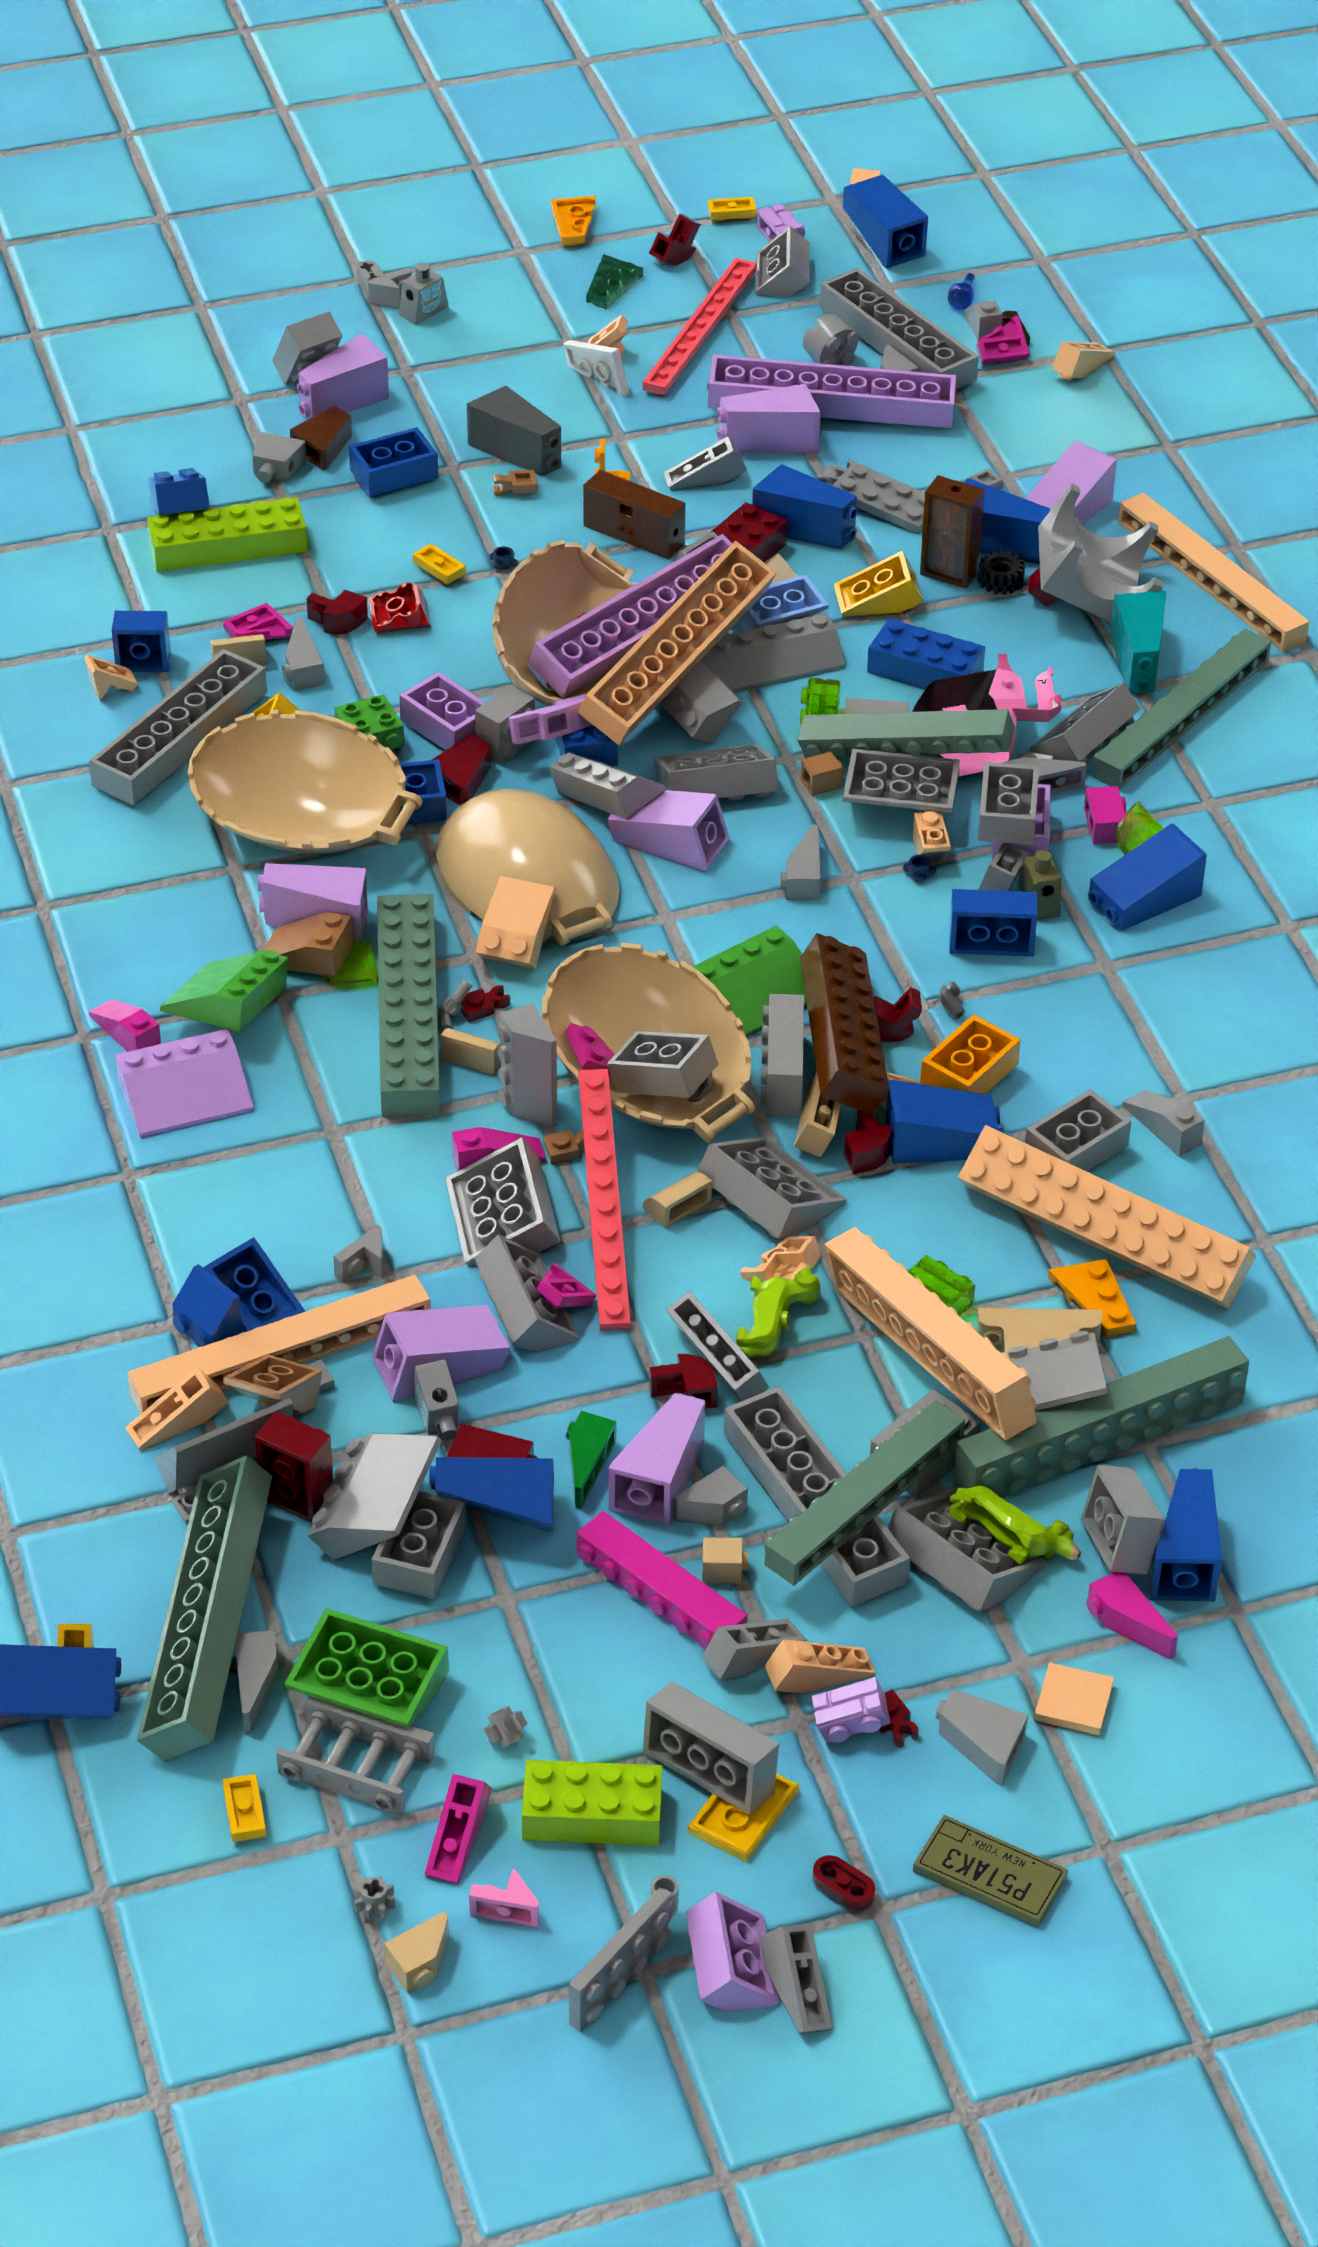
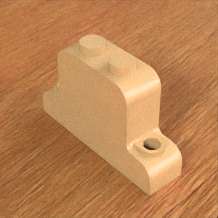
(1029, 1327)

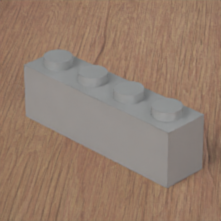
(717, 1347)

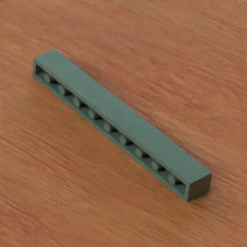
(1181, 709)

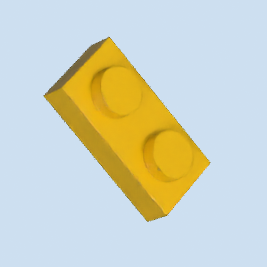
(731, 208)
(439, 563)
(244, 1807)

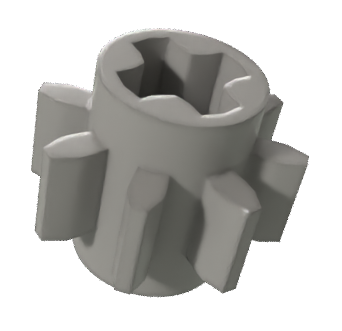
(505, 1726)
(374, 1898)

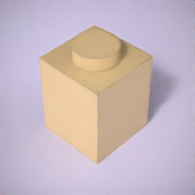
(723, 1560)

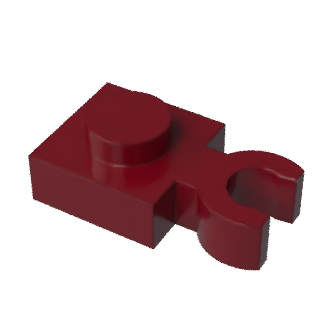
(481, 1004)
(899, 1719)

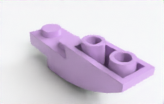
(548, 721)

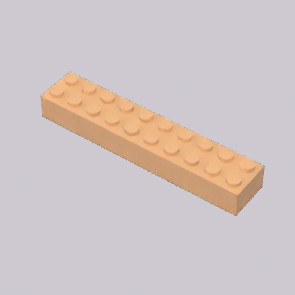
(676, 643)
(1107, 1217)
(932, 1333)

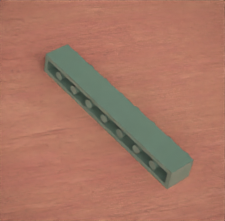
(908, 732)
(863, 1492)

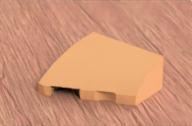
(785, 1259)

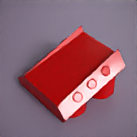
(400, 609)

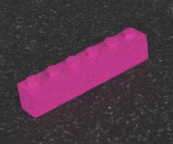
(655, 1579)

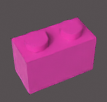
(1103, 812)

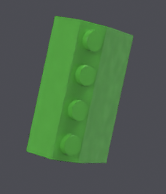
(753, 971)
(231, 990)
(369, 1668)

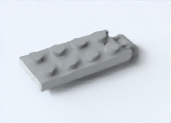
(879, 494)
(624, 1954)

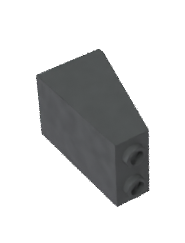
(514, 431)

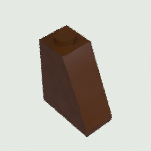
(324, 435)

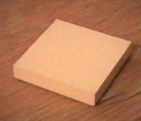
(1074, 1699)

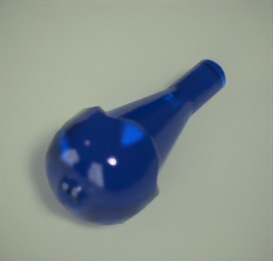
(961, 294)

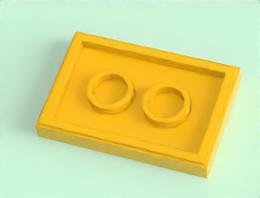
(736, 1830)

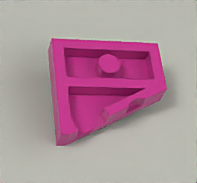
(1003, 344)
(563, 1289)

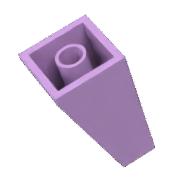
(346, 378)
(771, 421)
(1084, 468)
(675, 827)
(308, 890)
(461, 1335)
(658, 1461)

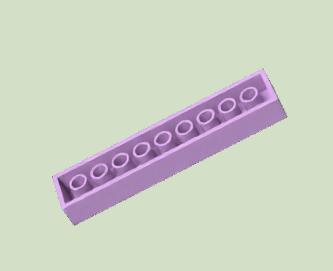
(843, 390)
(606, 633)

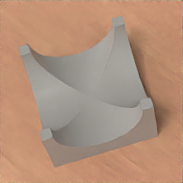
(1088, 566)

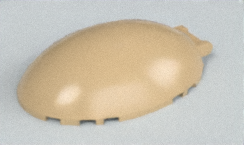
(544, 596)
(301, 783)
(530, 841)
(647, 991)

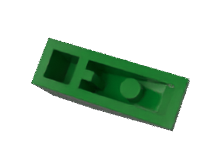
(590, 1445)

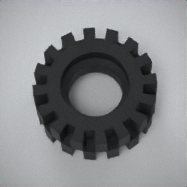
(1001, 572)

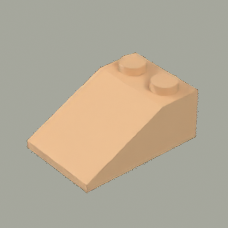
(515, 922)

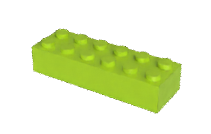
(227, 534)

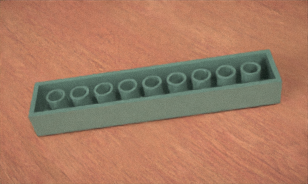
(407, 1006)
(1090, 1429)
(205, 1609)

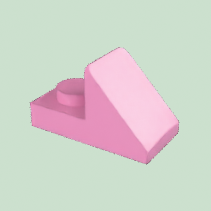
(511, 1905)

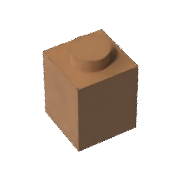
(821, 773)

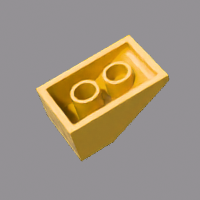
(880, 588)

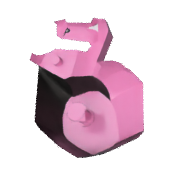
(989, 691)

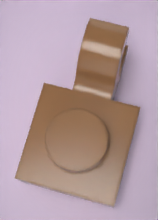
(518, 481)
(563, 1146)

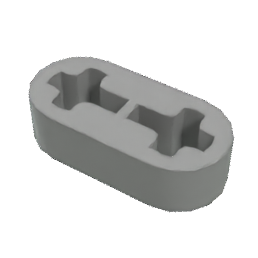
(367, 270)

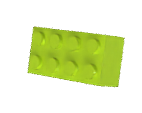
(592, 1802)

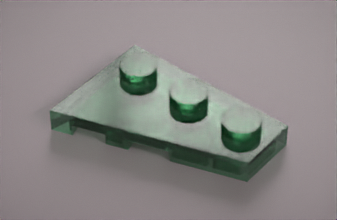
(612, 281)

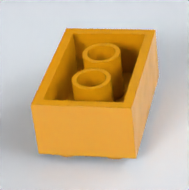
(971, 1058)

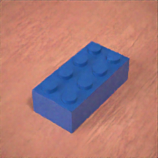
(921, 655)

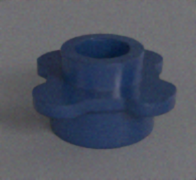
(503, 558)
(919, 867)

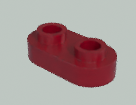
(845, 1884)

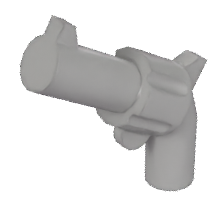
(452, 1004)

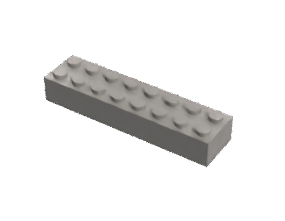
(886, 319)
(176, 725)
(798, 1469)

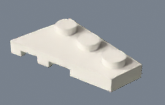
(599, 362)

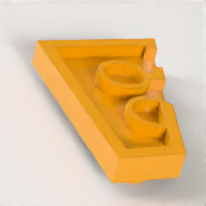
(573, 218)
(1096, 1288)

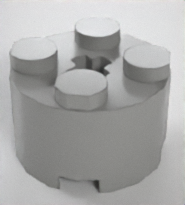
(831, 341)

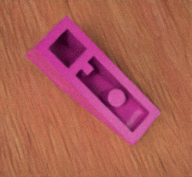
(127, 1025)
(479, 1142)
(1129, 1613)
(458, 1827)

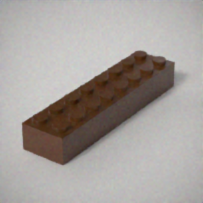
(844, 1024)

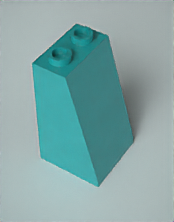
(1137, 637)

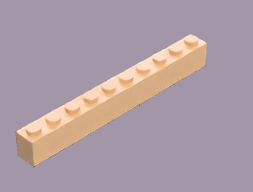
(1216, 574)
(292, 1338)

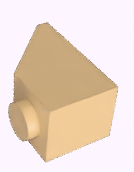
(418, 1953)

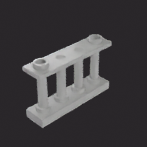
(353, 1725)

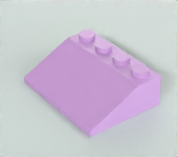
(183, 1083)

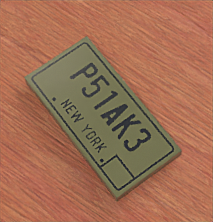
(990, 1870)

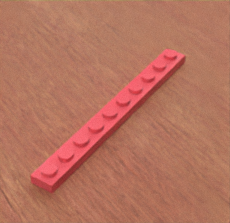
(699, 326)
(604, 1200)

